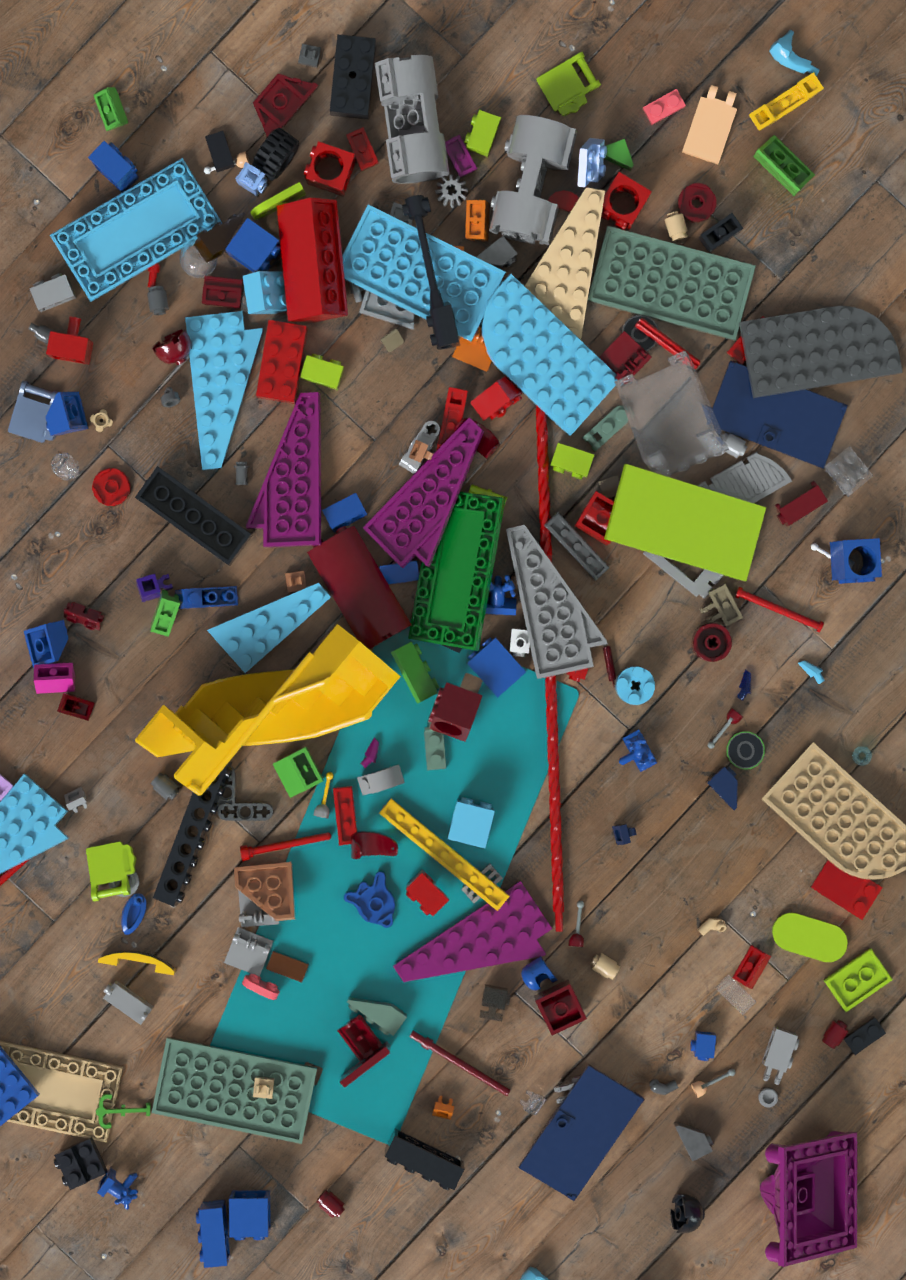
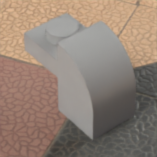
(380, 780)

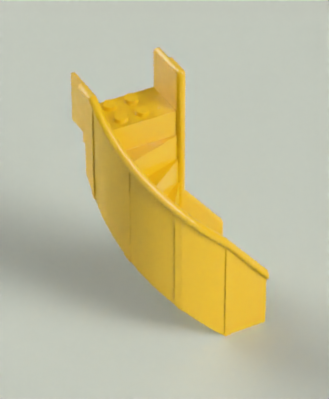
(323, 694)

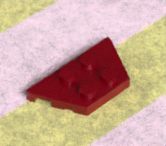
(282, 101)

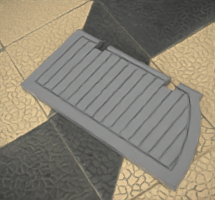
(751, 480)

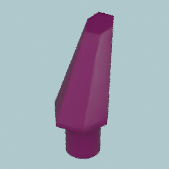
(371, 753)

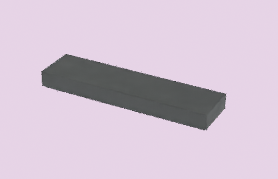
(576, 546)

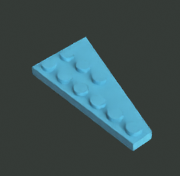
(260, 630)

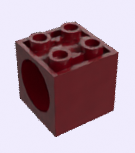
(454, 711)
(560, 1007)

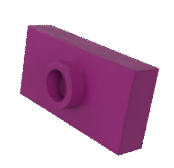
(460, 156)

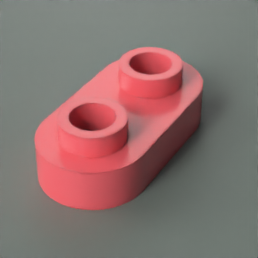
(265, 989)

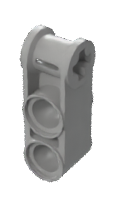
(410, 464)

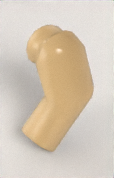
(712, 924)

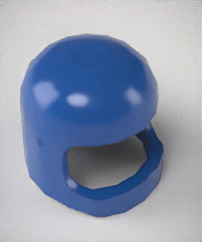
(535, 973)

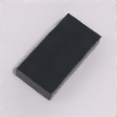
(219, 151)

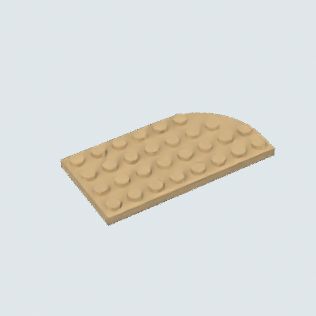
(839, 817)

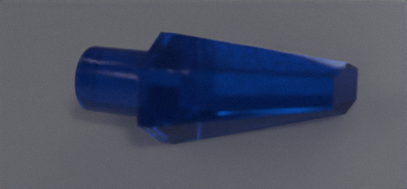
(745, 685)

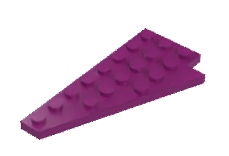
(419, 512)
(481, 939)

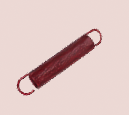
(609, 663)

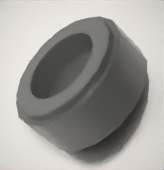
(170, 398)

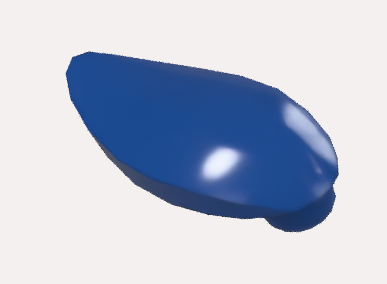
(133, 913)

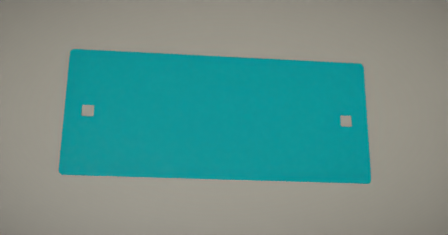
(353, 958)

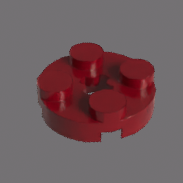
(689, 194)

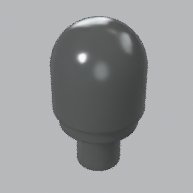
(41, 332)

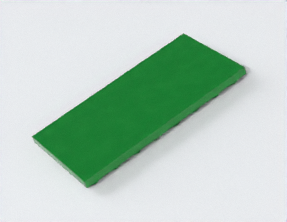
(457, 583)

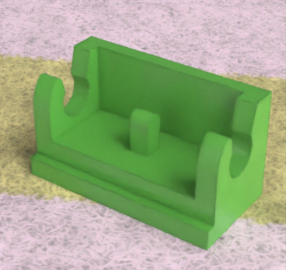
(165, 614)

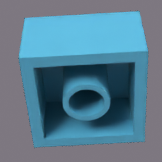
(265, 292)

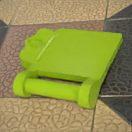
(564, 87)
(110, 864)

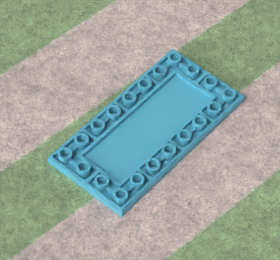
(135, 229)

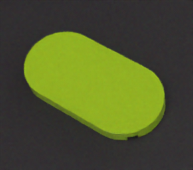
(809, 937)

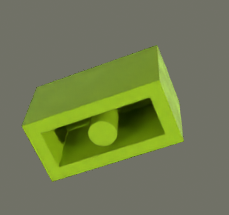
(483, 133)
(322, 372)
(572, 461)

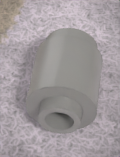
(735, 444)

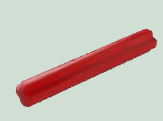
(663, 340)

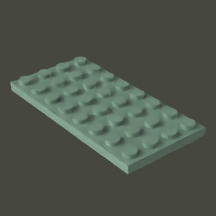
(671, 283)
(218, 1087)

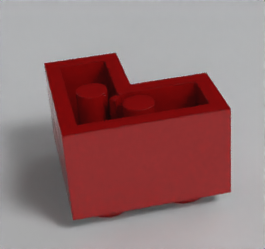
(499, 395)
(427, 893)

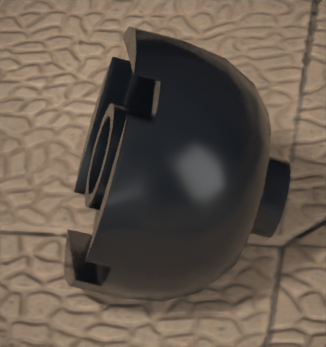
(687, 1213)

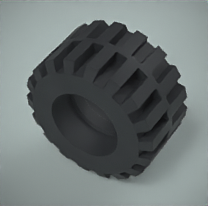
(276, 153)

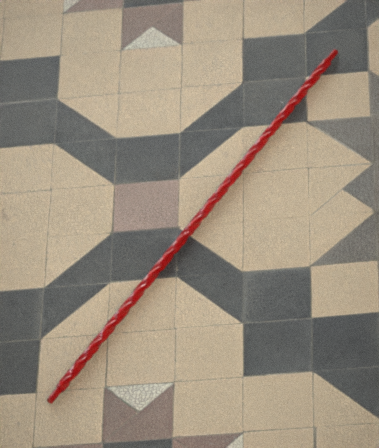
(550, 685)

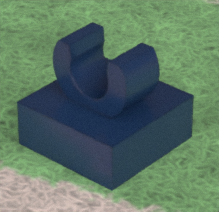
(623, 834)

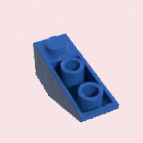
(207, 597)

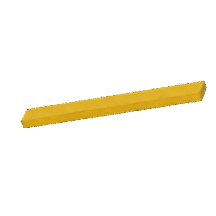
(444, 854)

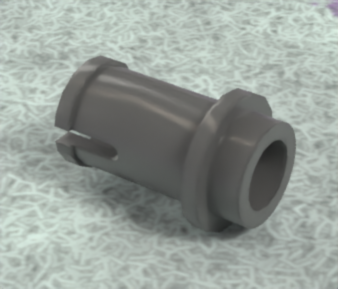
(241, 473)

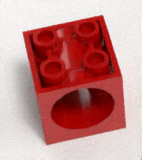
(338, 184)
(640, 195)
(596, 517)

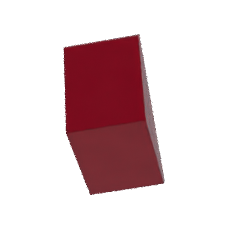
(75, 706)

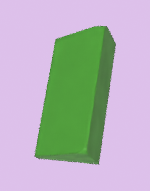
(110, 108)

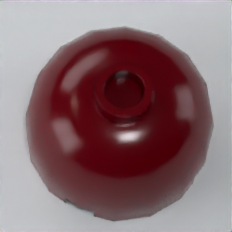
(173, 348)

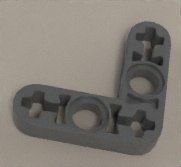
(231, 802)

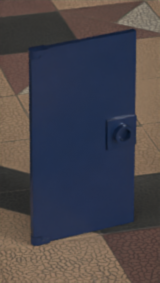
(790, 422)
(581, 1132)

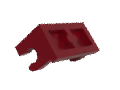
(359, 1037)

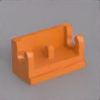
(477, 220)

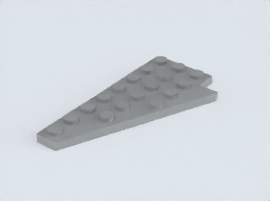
(554, 618)

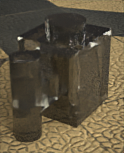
(494, 998)

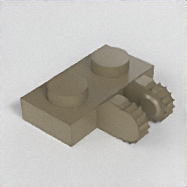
(724, 604)

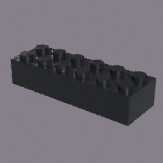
(193, 516)

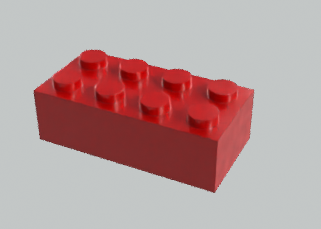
(281, 361)

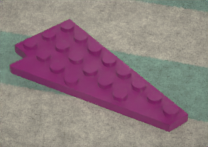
(291, 492)

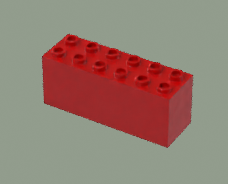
(312, 260)

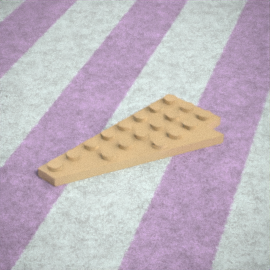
(565, 269)

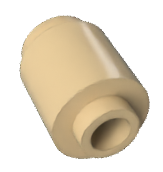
(676, 226)
(605, 966)

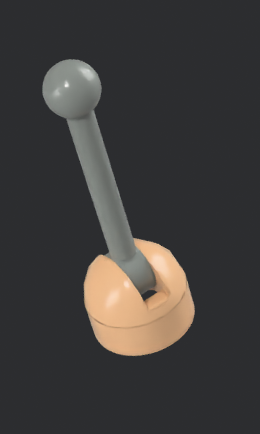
(700, 1087)

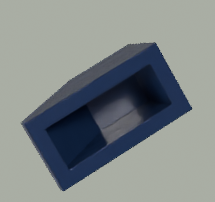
(725, 785)

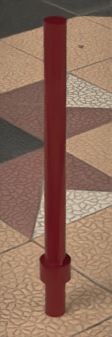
(427, 1043)

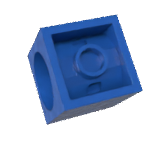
(254, 247)
(871, 557)
(249, 1214)

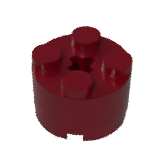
(713, 653)

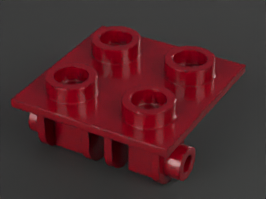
(625, 356)

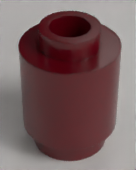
(835, 1033)
(330, 1204)

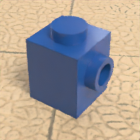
(703, 1045)

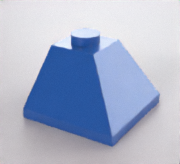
(66, 414)
(46, 642)

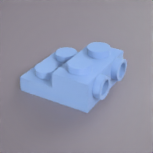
(591, 161)

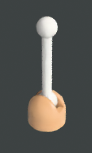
(240, 160)

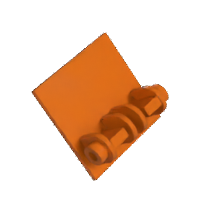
(473, 352)

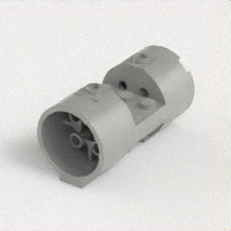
(409, 97)
(538, 146)

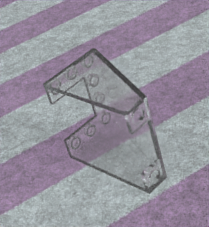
(672, 417)

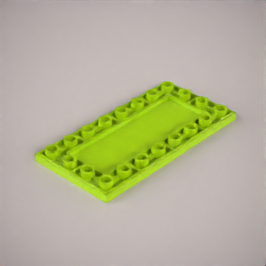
(685, 522)

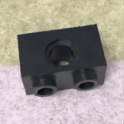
(720, 233)

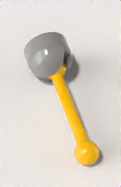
(322, 810)

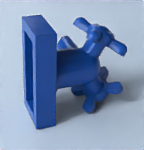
(497, 602)
(638, 751)
(117, 1189)

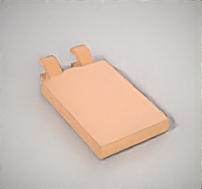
(710, 127)

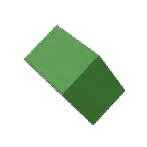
(619, 154)

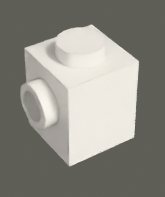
(519, 642)

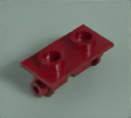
(91, 620)

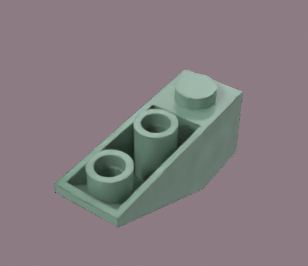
(382, 1013)

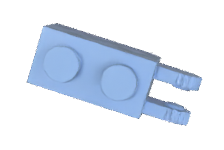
(252, 179)

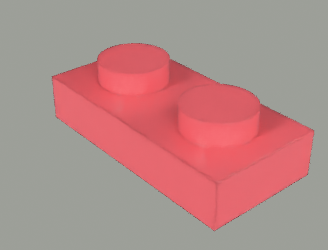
(664, 107)

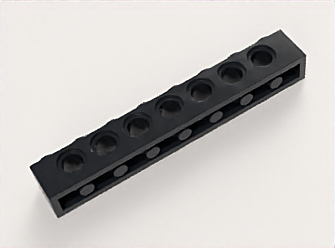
(164, 891)

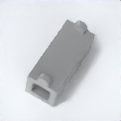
(127, 1001)

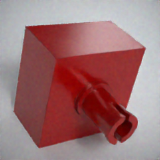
(70, 345)

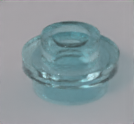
(868, 755)

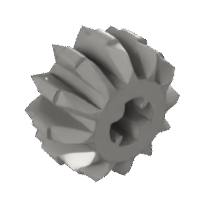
(443, 192)

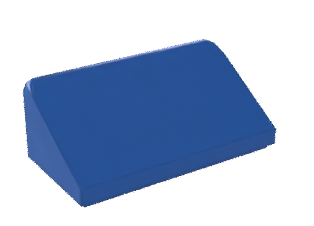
(396, 574)

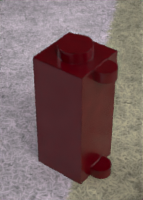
(801, 505)

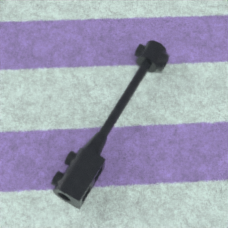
(441, 316)

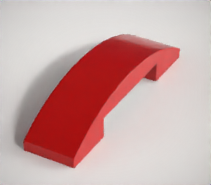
(452, 414)

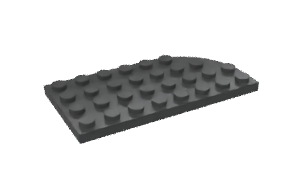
(817, 350)

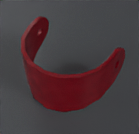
(488, 442)
(372, 844)

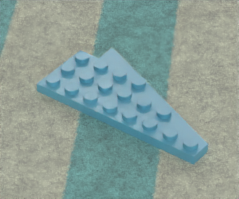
(220, 371)
(28, 823)

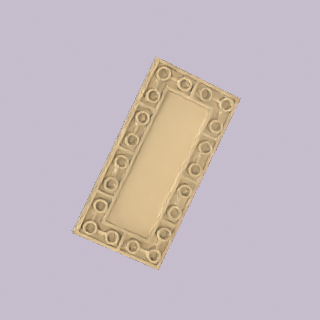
(67, 1091)

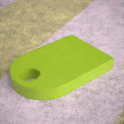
(270, 205)

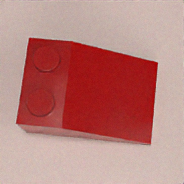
(845, 890)

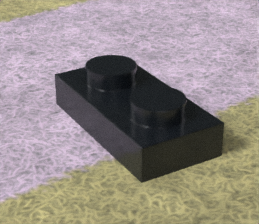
(864, 1035)

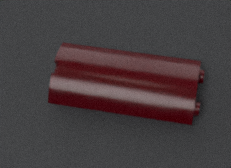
(359, 587)

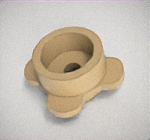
(96, 420)

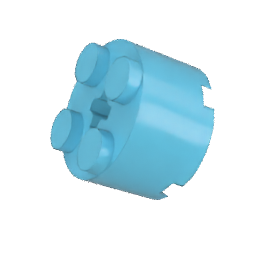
(634, 696)

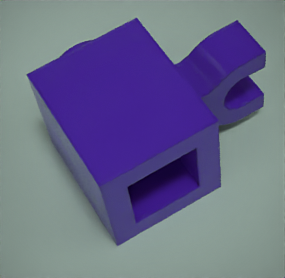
(150, 587)

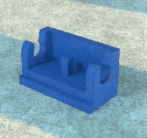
(344, 512)

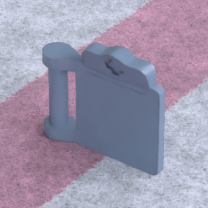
(30, 415)

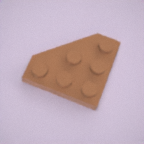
(269, 888)

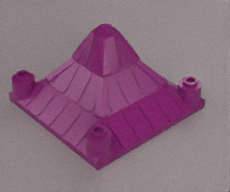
(812, 1198)

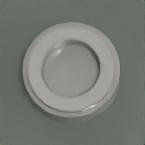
(767, 1097)

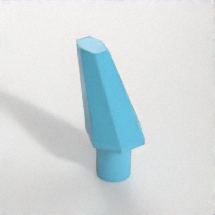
(812, 670)

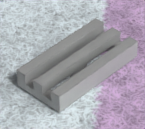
(494, 872)

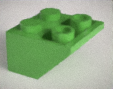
(298, 772)

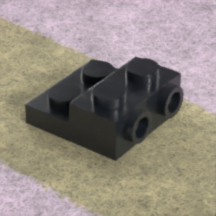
(80, 1163)

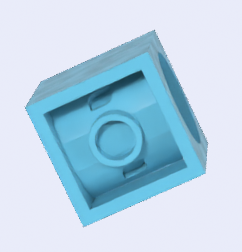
(471, 822)

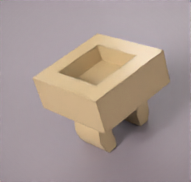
(263, 1087)

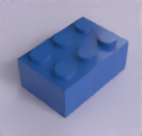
(114, 166)
(213, 1233)

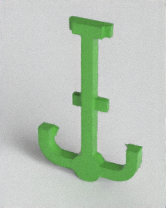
(101, 1111)

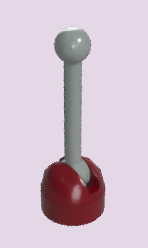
(733, 717)
(577, 939)

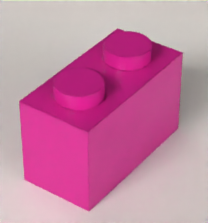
(54, 678)

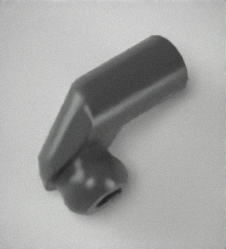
(662, 1089)

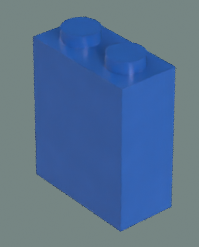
(495, 666)

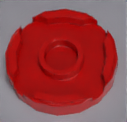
(111, 487)

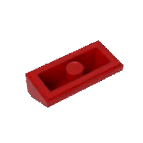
(751, 967)

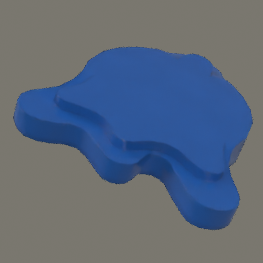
(374, 902)

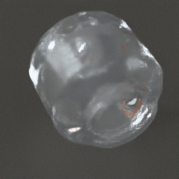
(65, 466)

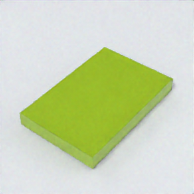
(858, 979)

